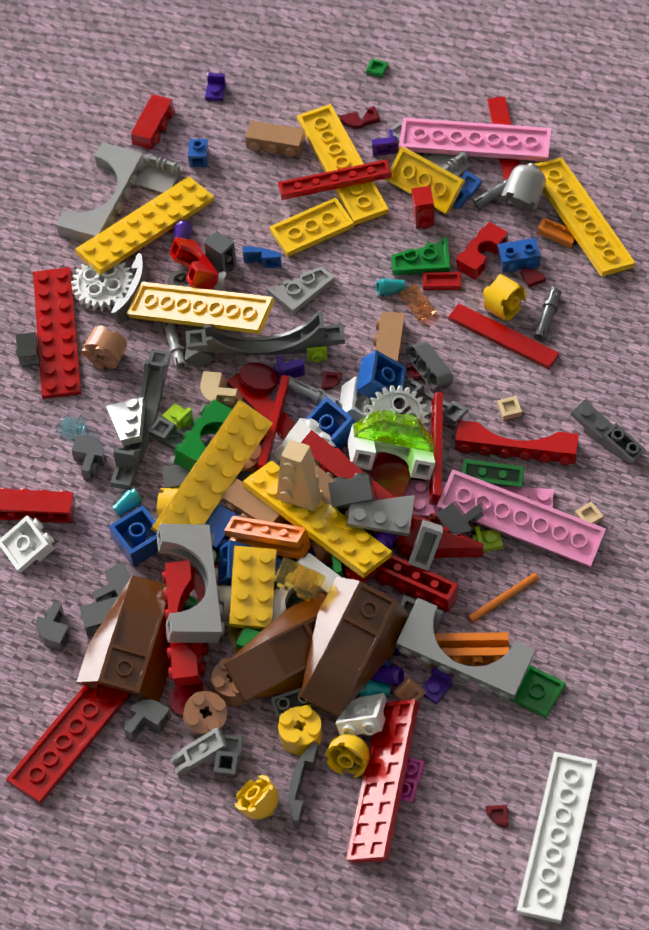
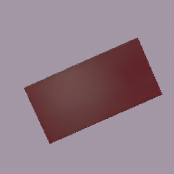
(391, 473)

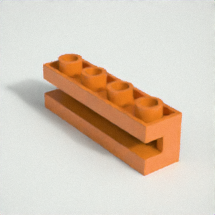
(286, 539)
(473, 648)

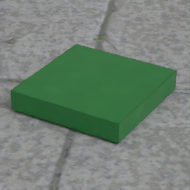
(538, 692)

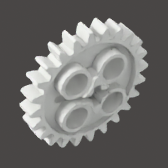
(101, 289)
(386, 402)

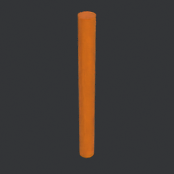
(503, 597)

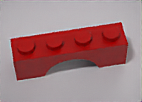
(201, 271)

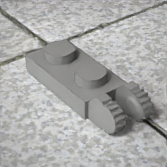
(199, 751)

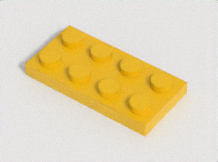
(415, 171)
(311, 227)
(252, 587)

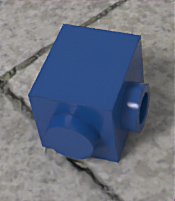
(198, 153)

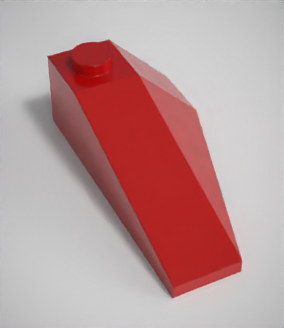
(448, 547)

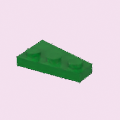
(425, 259)

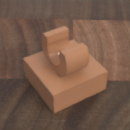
(409, 690)

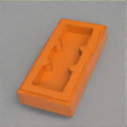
(555, 232)

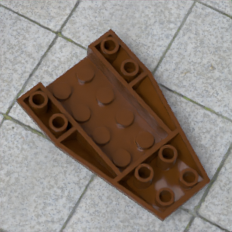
(131, 643)
(350, 643)
(278, 655)

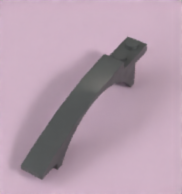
(308, 335)
(129, 456)

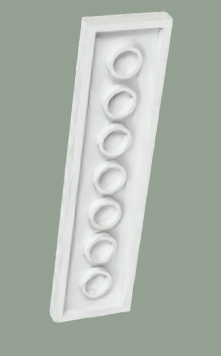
(557, 838)

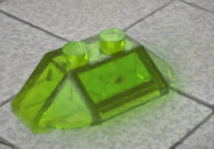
(394, 429)

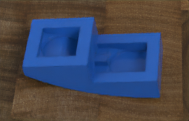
(469, 188)
(268, 257)

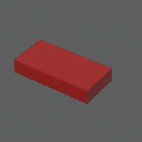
(441, 280)

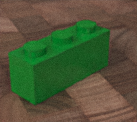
(494, 472)

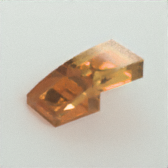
(417, 303)

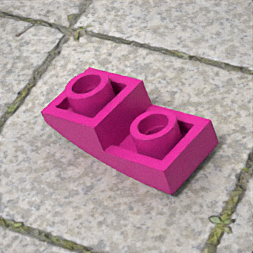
(412, 779)

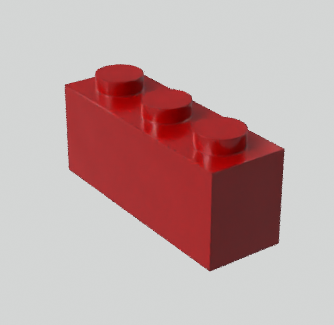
(152, 122)

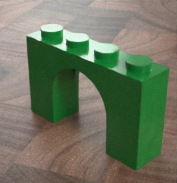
(209, 423)

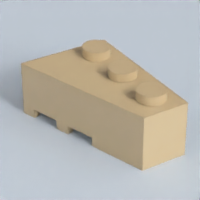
(297, 477)

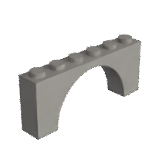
(125, 168)
(202, 621)
(501, 676)

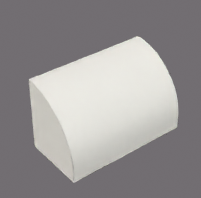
(352, 401)

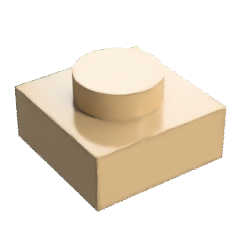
(509, 408)
(589, 513)

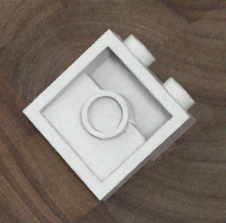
(26, 543)
(363, 716)

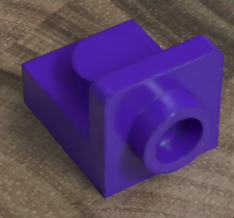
(215, 87)
(384, 146)
(293, 368)
(437, 685)

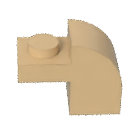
(214, 387)

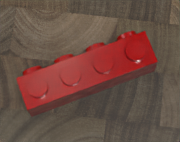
(39, 504)
(418, 582)

